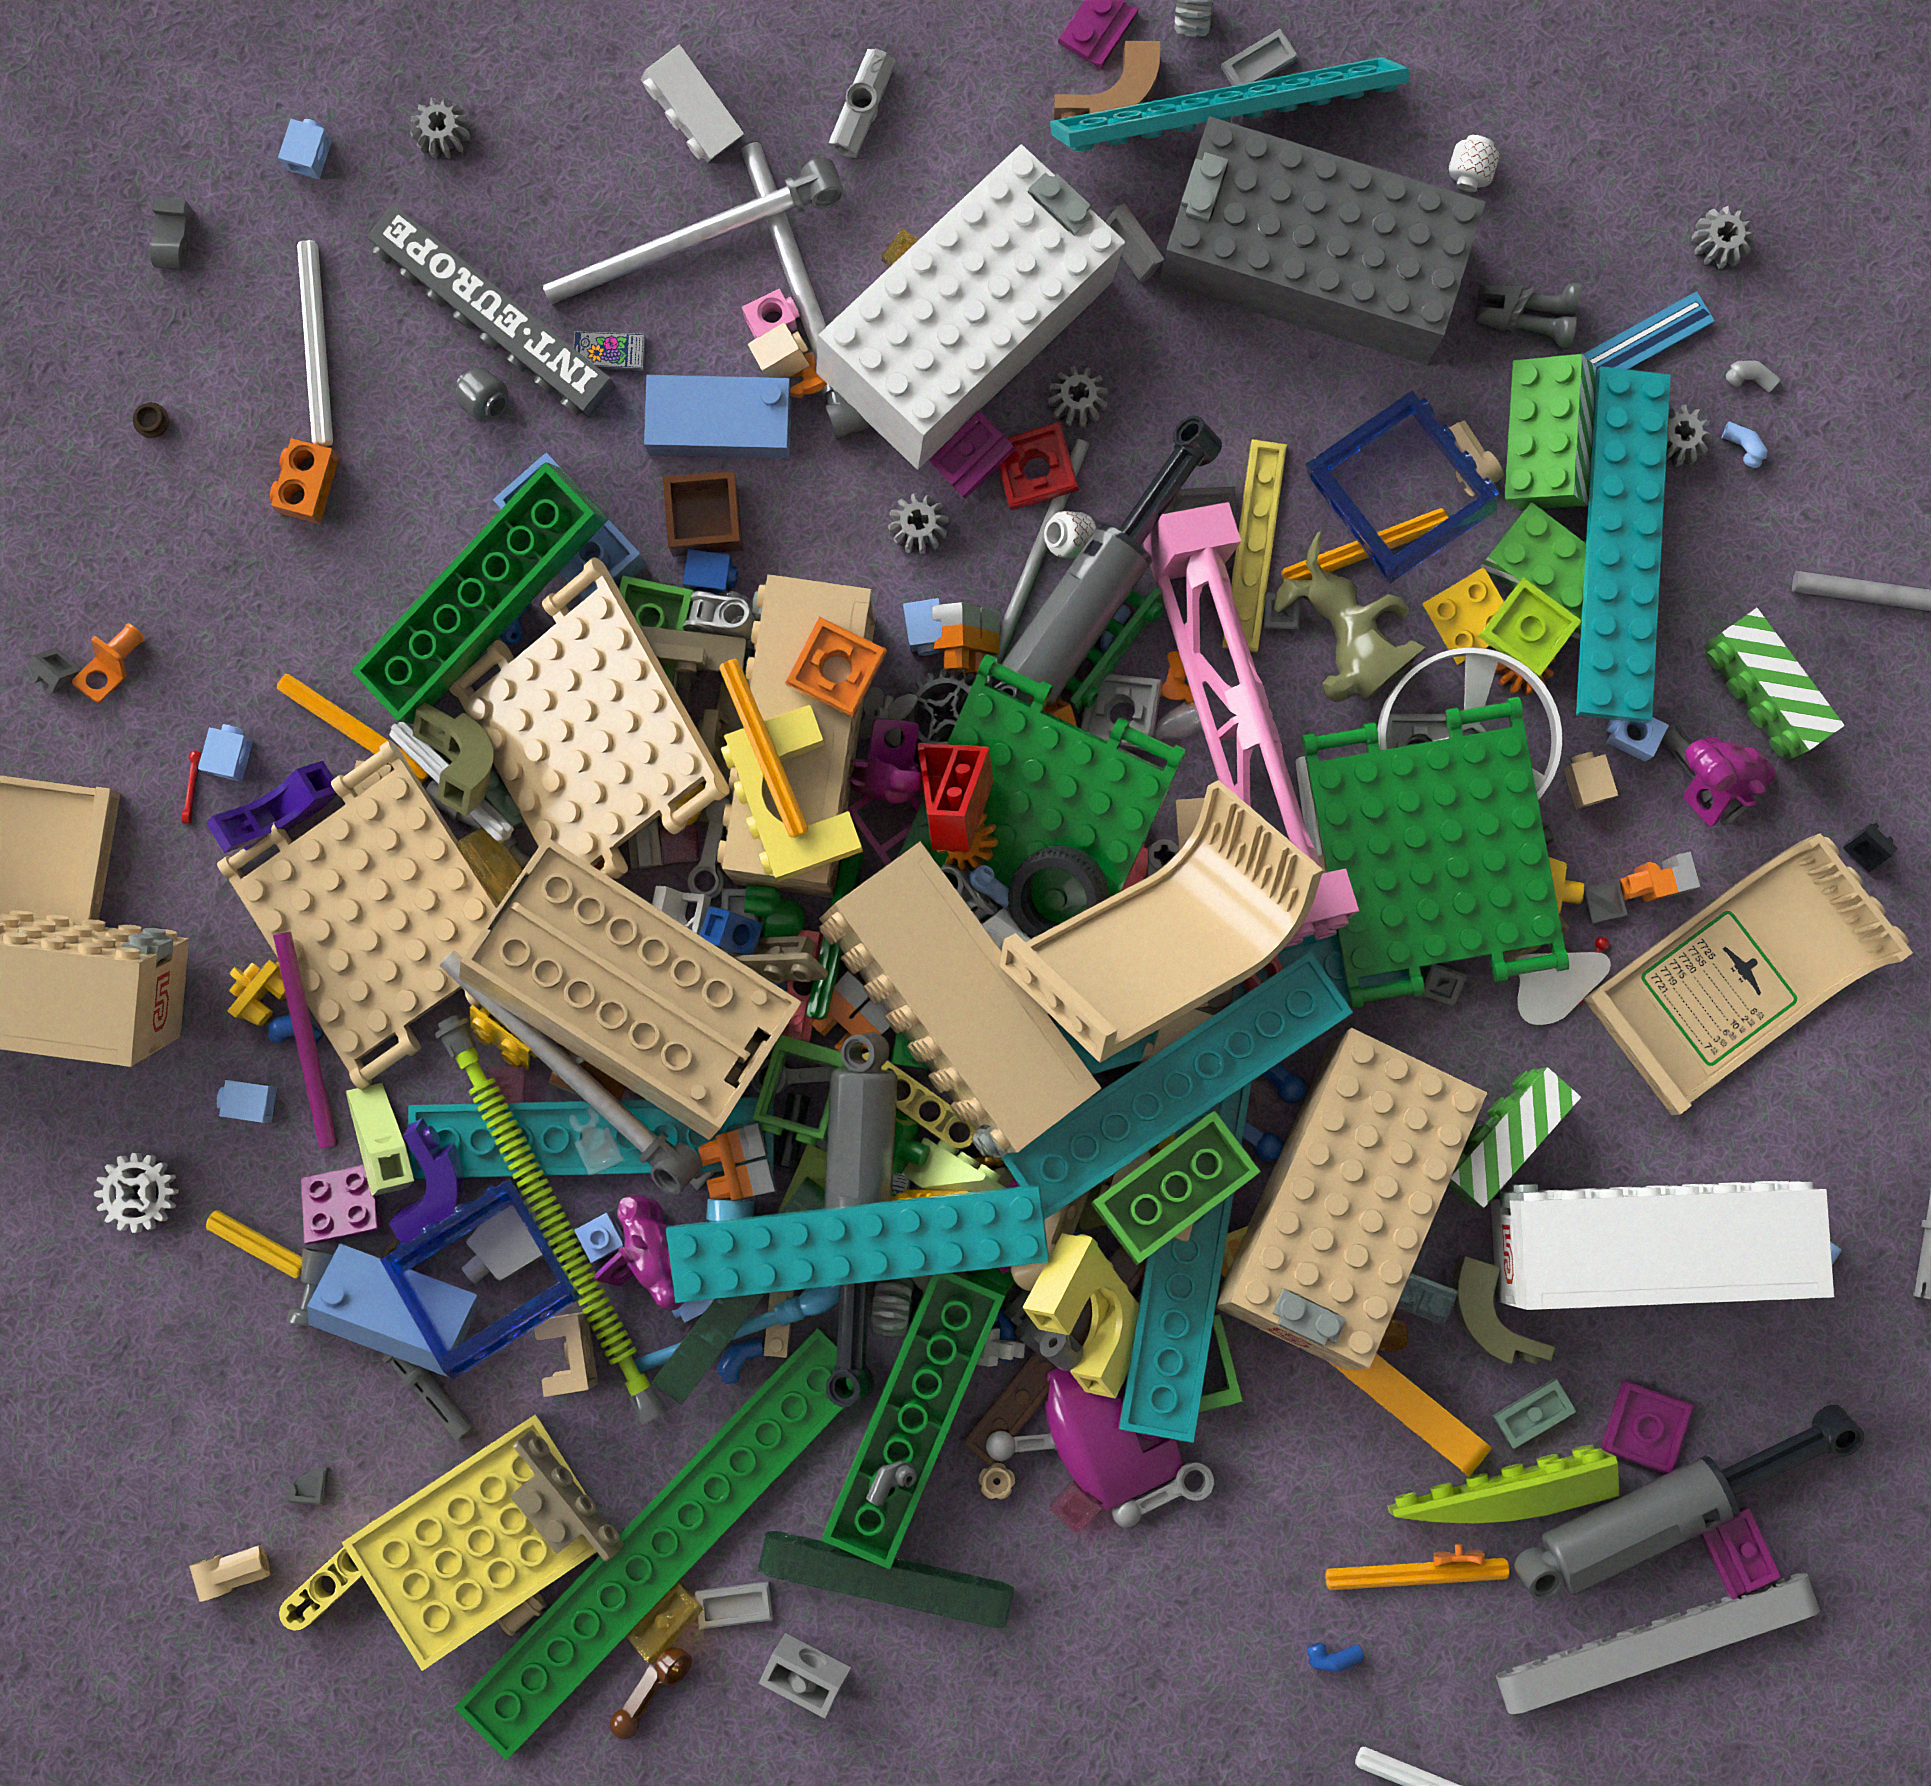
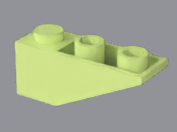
(379, 1140)
(950, 1172)

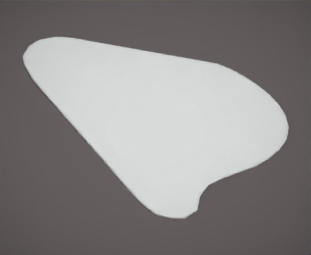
(1551, 995)

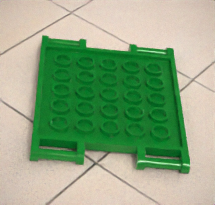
(1055, 790)
(1437, 851)

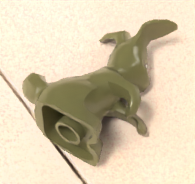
(1363, 652)

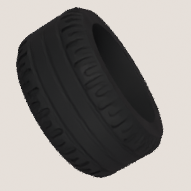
(1062, 857)

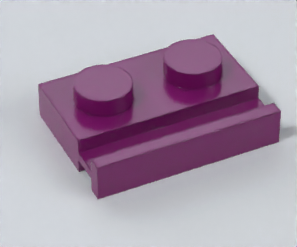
(1097, 29)
(972, 454)
(1740, 1555)

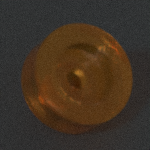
(1395, 1335)

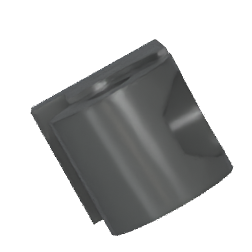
(171, 233)
(1058, 1348)

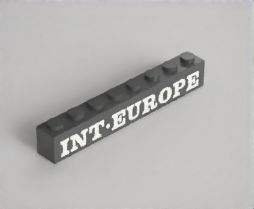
(491, 311)

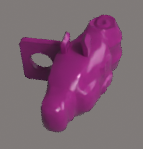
(889, 772)
(1727, 773)
(643, 1251)

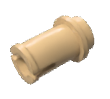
(522, 1614)

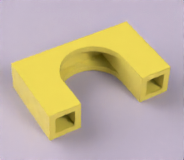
(825, 840)
(1058, 1297)

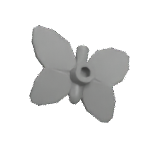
(882, 706)

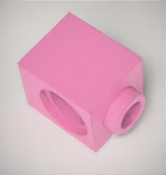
(774, 301)

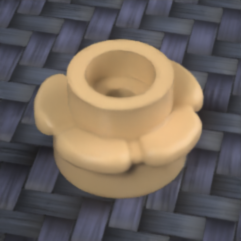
(998, 1491)

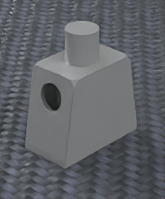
(501, 1247)

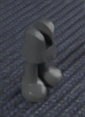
(1518, 299)

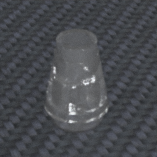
(1178, 723)

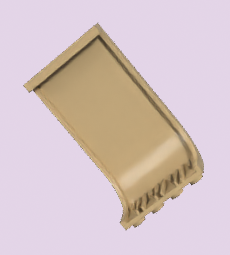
(55, 847)
(1173, 937)

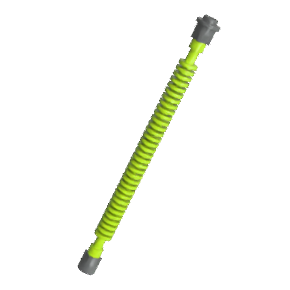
(462, 1046)

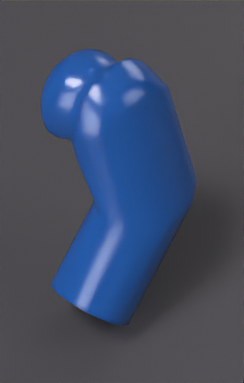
(282, 1027)
(735, 1356)
(1334, 1662)

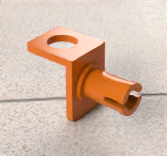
(109, 661)

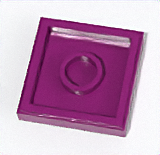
(1647, 1427)

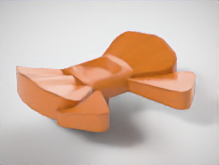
(812, 381)
(1174, 687)
(1474, 1556)

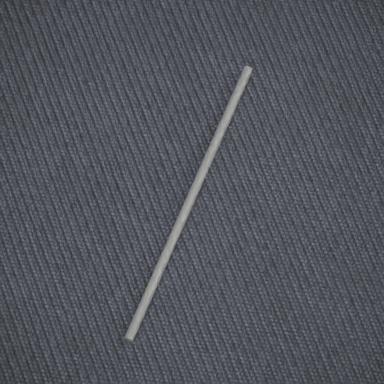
(1034, 561)

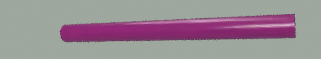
(305, 1039)

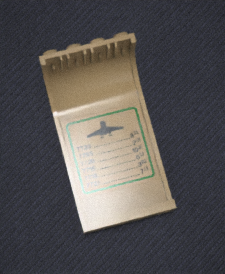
(1745, 970)

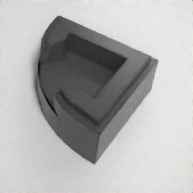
(310, 1488)

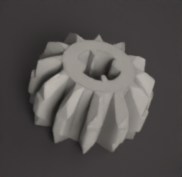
(1193, 17)
(443, 140)
(1714, 246)
(1087, 406)
(1691, 429)
(908, 532)
(892, 1306)

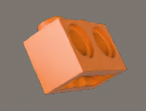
(314, 482)

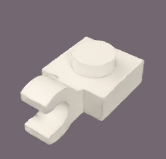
(998, 1348)

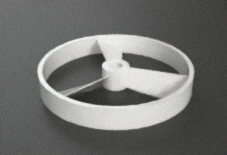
(1479, 673)

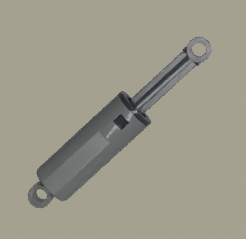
(1104, 573)
(857, 1174)
(1670, 1511)

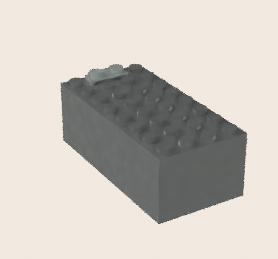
(1321, 241)

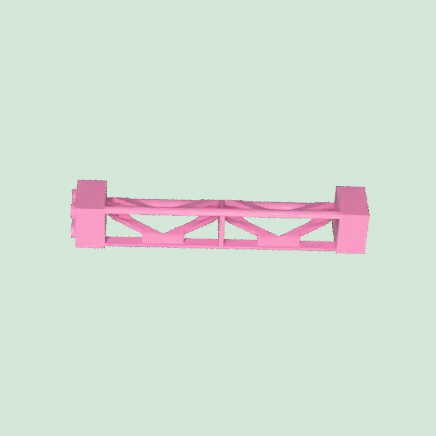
(1197, 547)

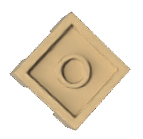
(577, 1350)

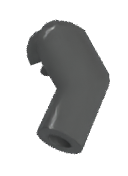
(890, 1476)

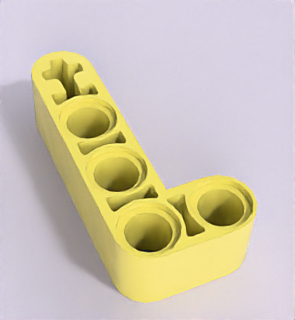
(921, 1095)
(340, 1571)

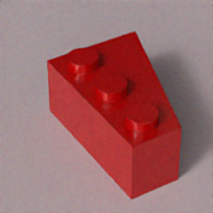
(955, 792)

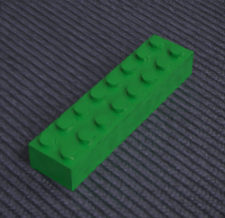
(480, 593)
(915, 1412)

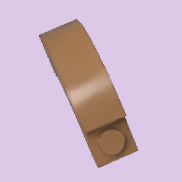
(1134, 87)

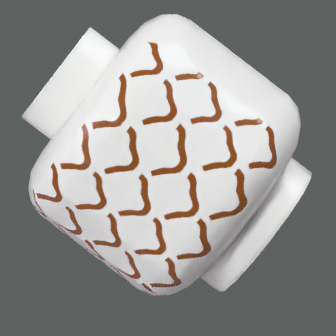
(1474, 163)
(1068, 533)

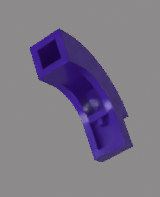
(289, 804)
(443, 1182)

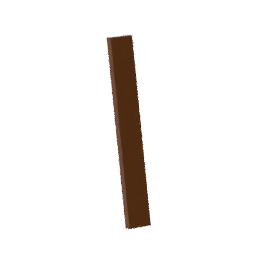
(1029, 1386)

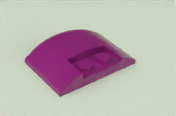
(1097, 1454)

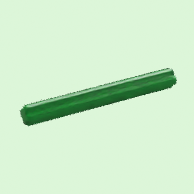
(831, 954)

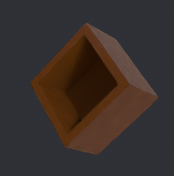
(703, 513)

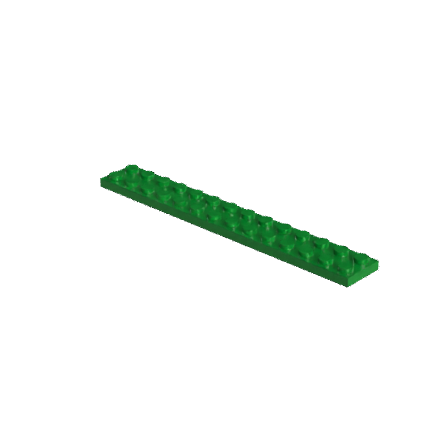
(656, 1550)

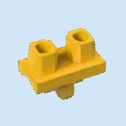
(248, 1003)

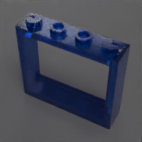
(1396, 565)
(510, 1327)

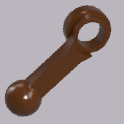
(668, 1670)

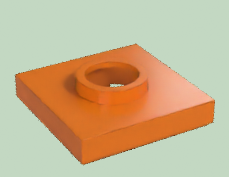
(830, 641)

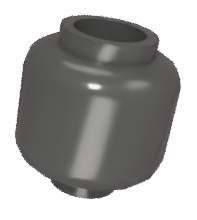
(481, 394)

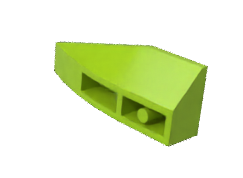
(1519, 1491)

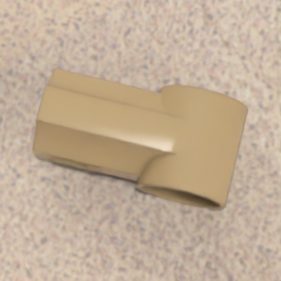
(1486, 462)
(222, 1573)

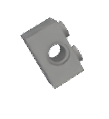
(804, 1675)

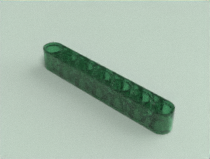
(722, 1319)
(904, 1585)

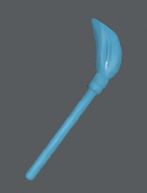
(810, 1303)

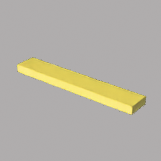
(1256, 536)

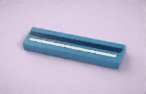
(1653, 335)

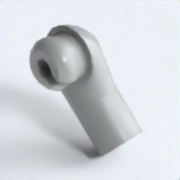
(1752, 371)

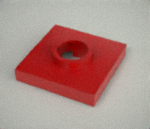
(1044, 443)

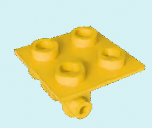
(1464, 611)
(489, 1030)

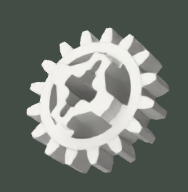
(148, 1203)

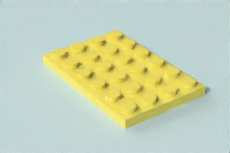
(461, 1551)

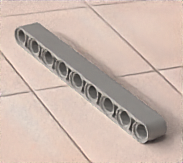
(1657, 1645)

